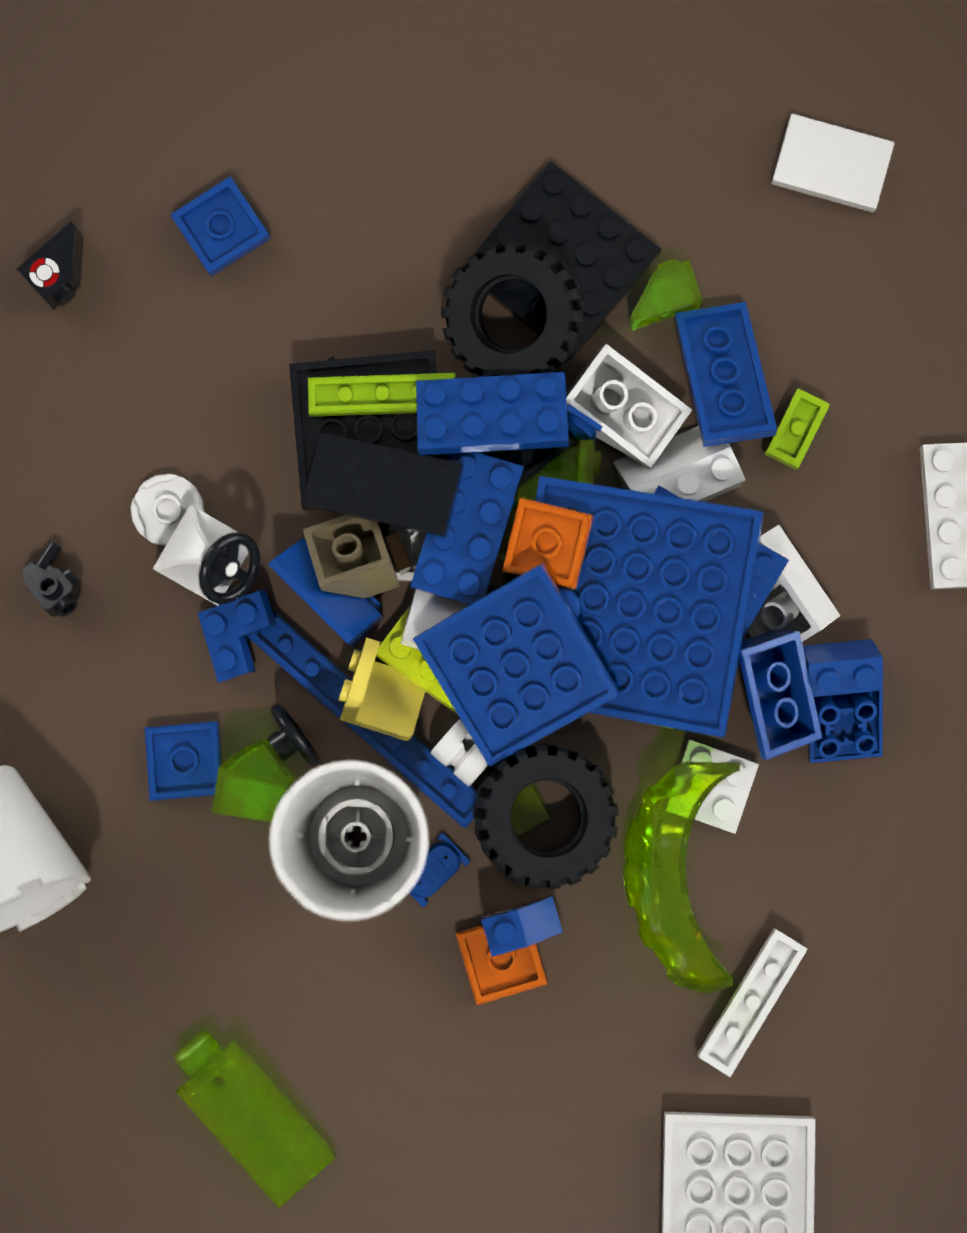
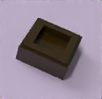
(399, 553)

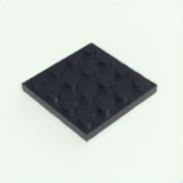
(579, 231)
(387, 430)

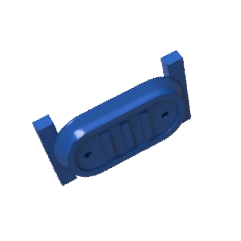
(581, 425)
(438, 869)

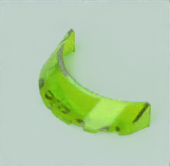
(657, 874)

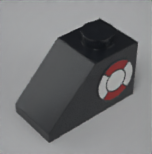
(56, 267)

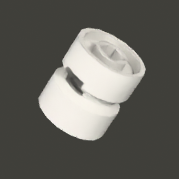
(461, 752)

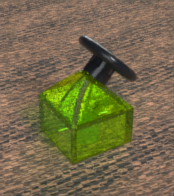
(259, 775)

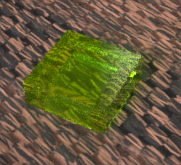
(527, 811)

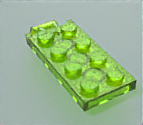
(251, 1117)

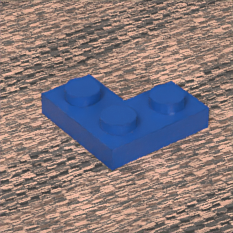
(226, 633)

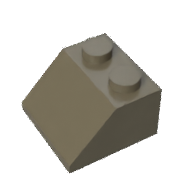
(351, 557)

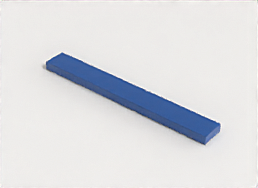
(408, 757)

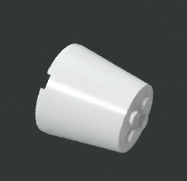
(35, 861)
(324, 866)

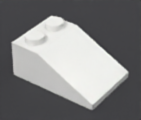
(631, 407)

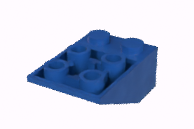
(847, 699)

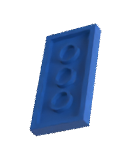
(725, 374)
(492, 413)
(464, 560)

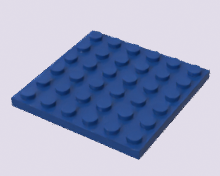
(663, 599)

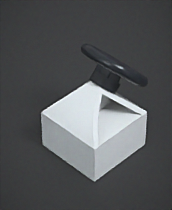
(207, 558)

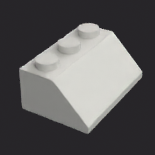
(685, 469)
(796, 598)

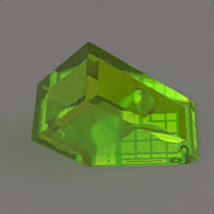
(668, 292)

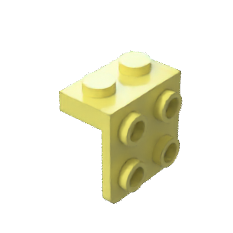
(380, 696)

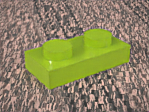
(797, 429)

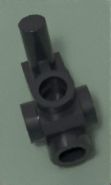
(50, 586)

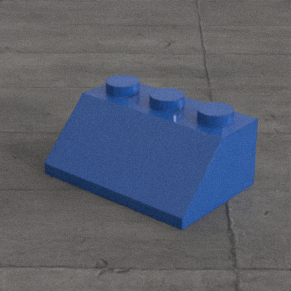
(347, 615)
(779, 692)

